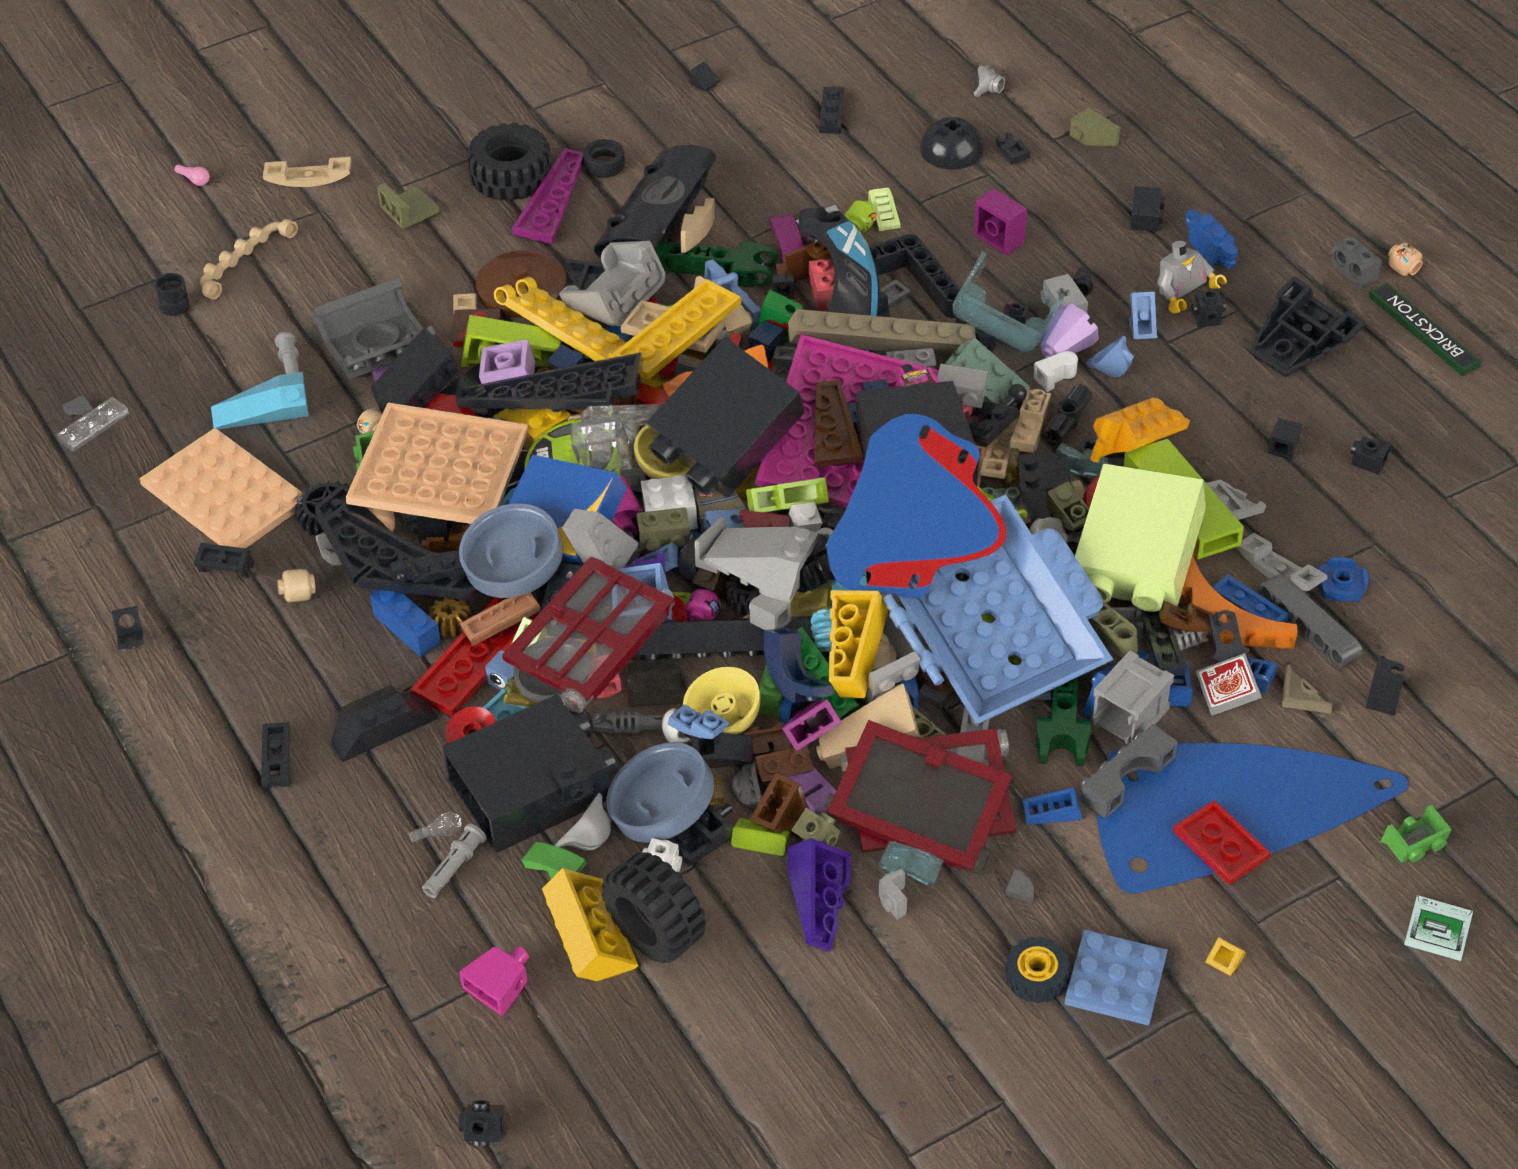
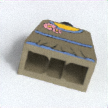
(713, 502)

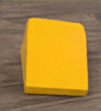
(1225, 956)

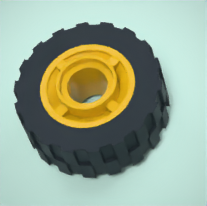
(1032, 984)

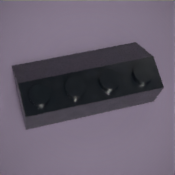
(416, 373)

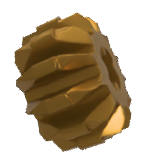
(449, 615)

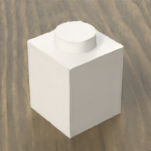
(805, 516)

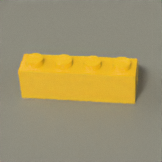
(586, 926)

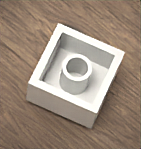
(670, 494)

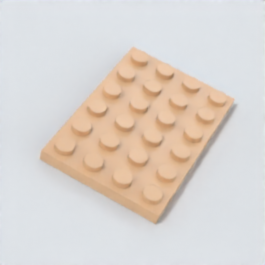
(223, 490)

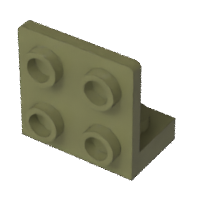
(406, 207)

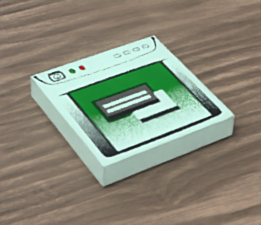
(1438, 928)

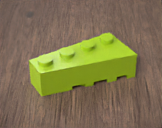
(488, 332)

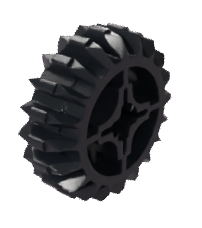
(306, 506)

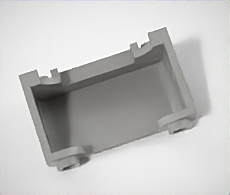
(629, 276)

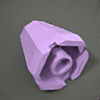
(1069, 332)

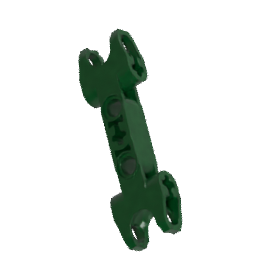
(743, 260)
(1063, 728)

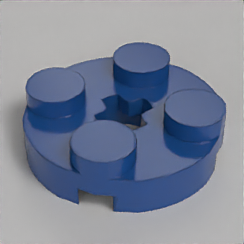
(1349, 590)

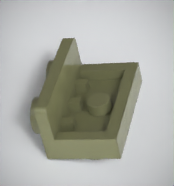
(662, 528)

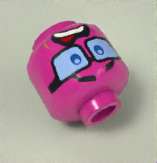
(703, 605)

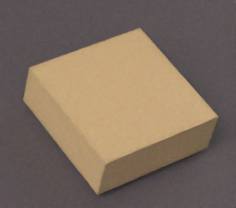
(464, 301)

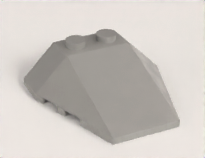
(766, 557)

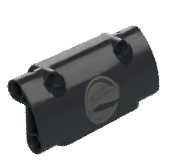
(660, 197)

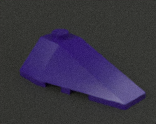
(818, 882)

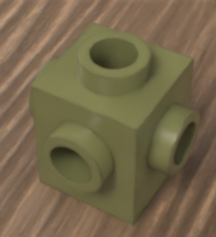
(816, 827)

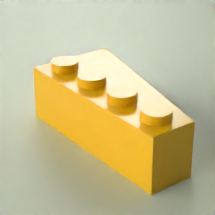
(855, 639)

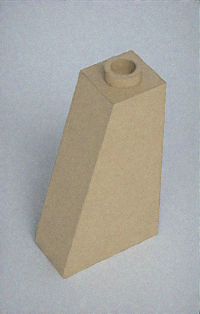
(890, 710)

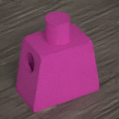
(496, 977)

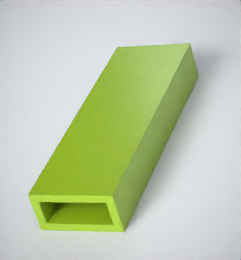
(1219, 527)

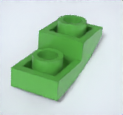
(552, 859)

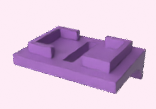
(809, 782)

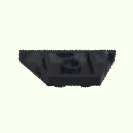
(583, 273)

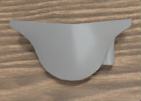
(590, 830)

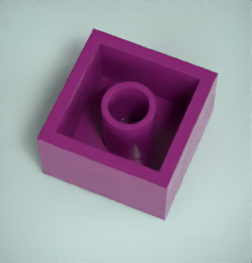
(1000, 221)

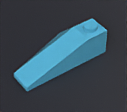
(268, 402)

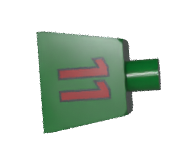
(778, 311)

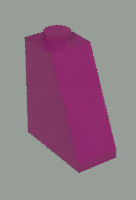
(810, 723)

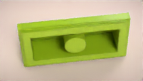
(758, 838)

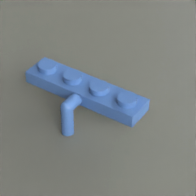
(730, 282)

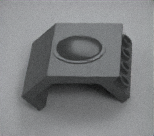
(367, 327)

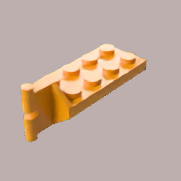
(1136, 427)

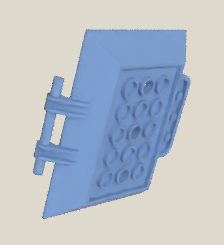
(1039, 614)

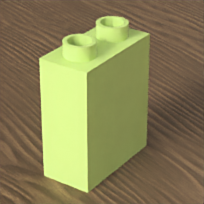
(1141, 535)

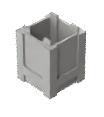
(1131, 697)

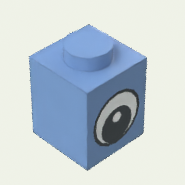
(499, 671)

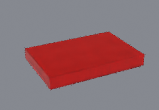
(1221, 842)

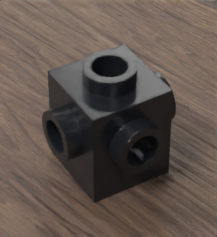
(1208, 307)
(482, 1123)

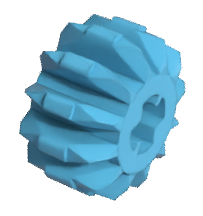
(821, 629)

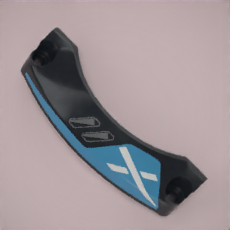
(855, 270)

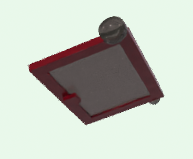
(920, 796)

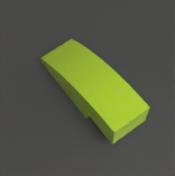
(784, 495)

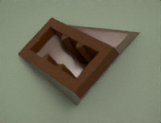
(780, 805)

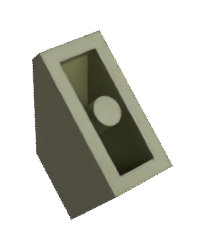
(1094, 129)

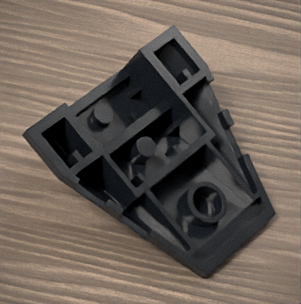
(1301, 329)

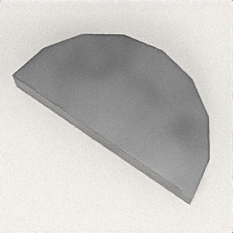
(746, 787)

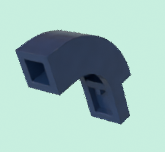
(787, 670)

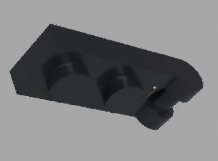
(275, 754)

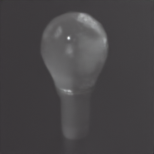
(444, 825)

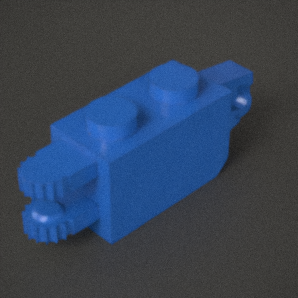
(1211, 239)

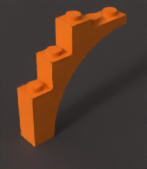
(1253, 629)

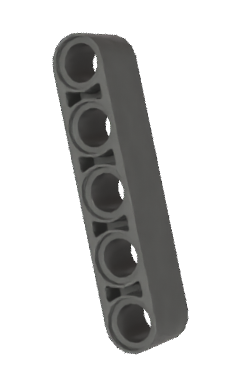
(1312, 621)

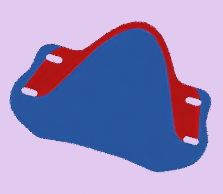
(912, 511)

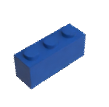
(406, 620)

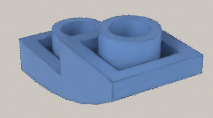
(693, 723)

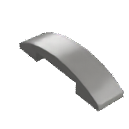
(1260, 555)

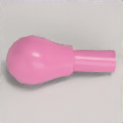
(197, 175)

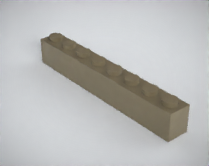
(880, 332)

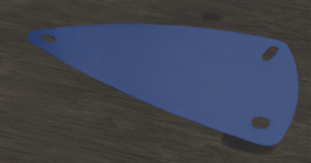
(1268, 789)

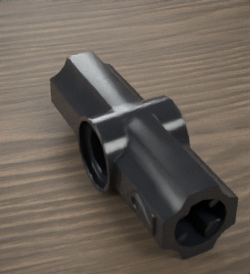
(1067, 414)

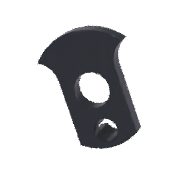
(1226, 651)

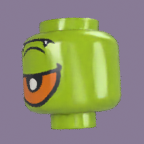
(862, 215)

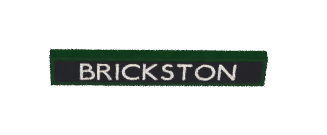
(1424, 329)

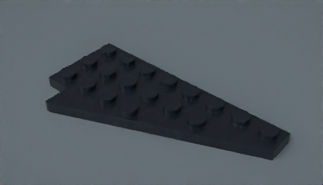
(560, 388)

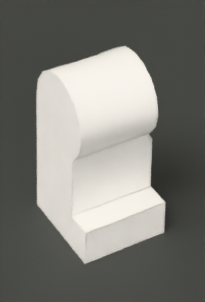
(1055, 369)

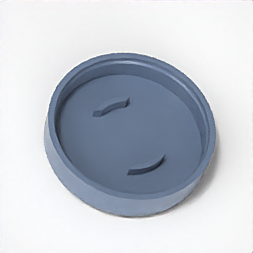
(511, 550)
(660, 792)

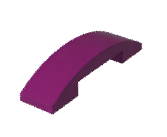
(786, 233)

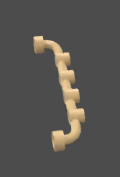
(213, 289)

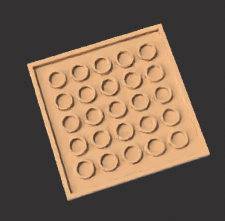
(437, 463)

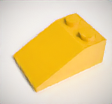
(538, 421)

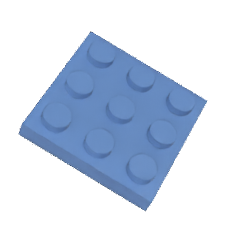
(1116, 977)

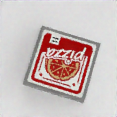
(1228, 684)

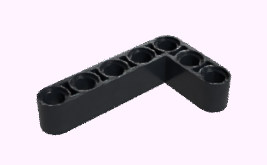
(914, 255)

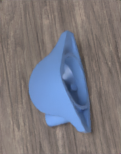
(1113, 359)

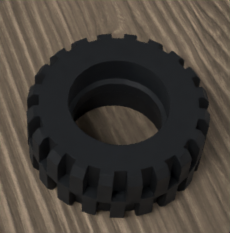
(508, 161)
(653, 907)

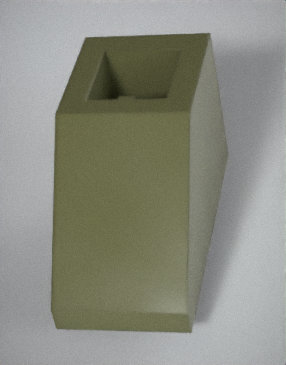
(1068, 506)

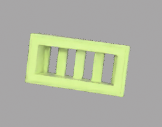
(885, 209)

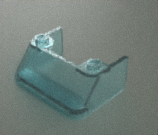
(971, 309)

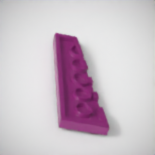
(548, 205)

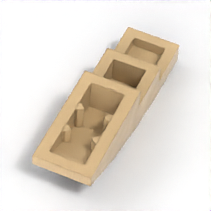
(697, 225)

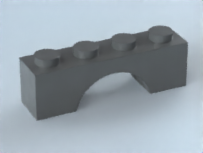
(1148, 751)

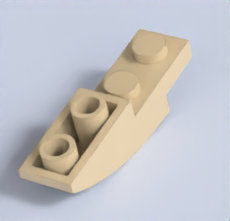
(1031, 421)

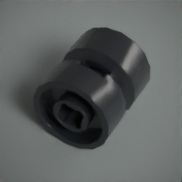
(172, 294)

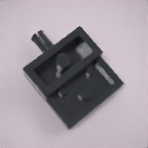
(704, 835)

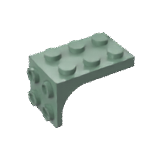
(1000, 376)

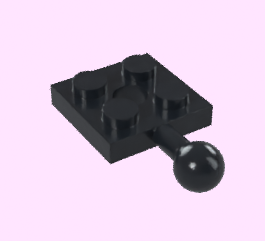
(994, 418)

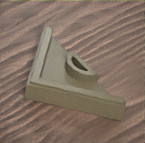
(1301, 694)

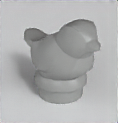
(989, 81)

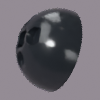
(951, 144)

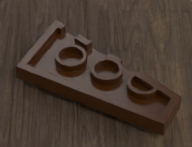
(834, 430)

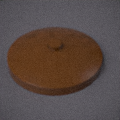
(516, 265)

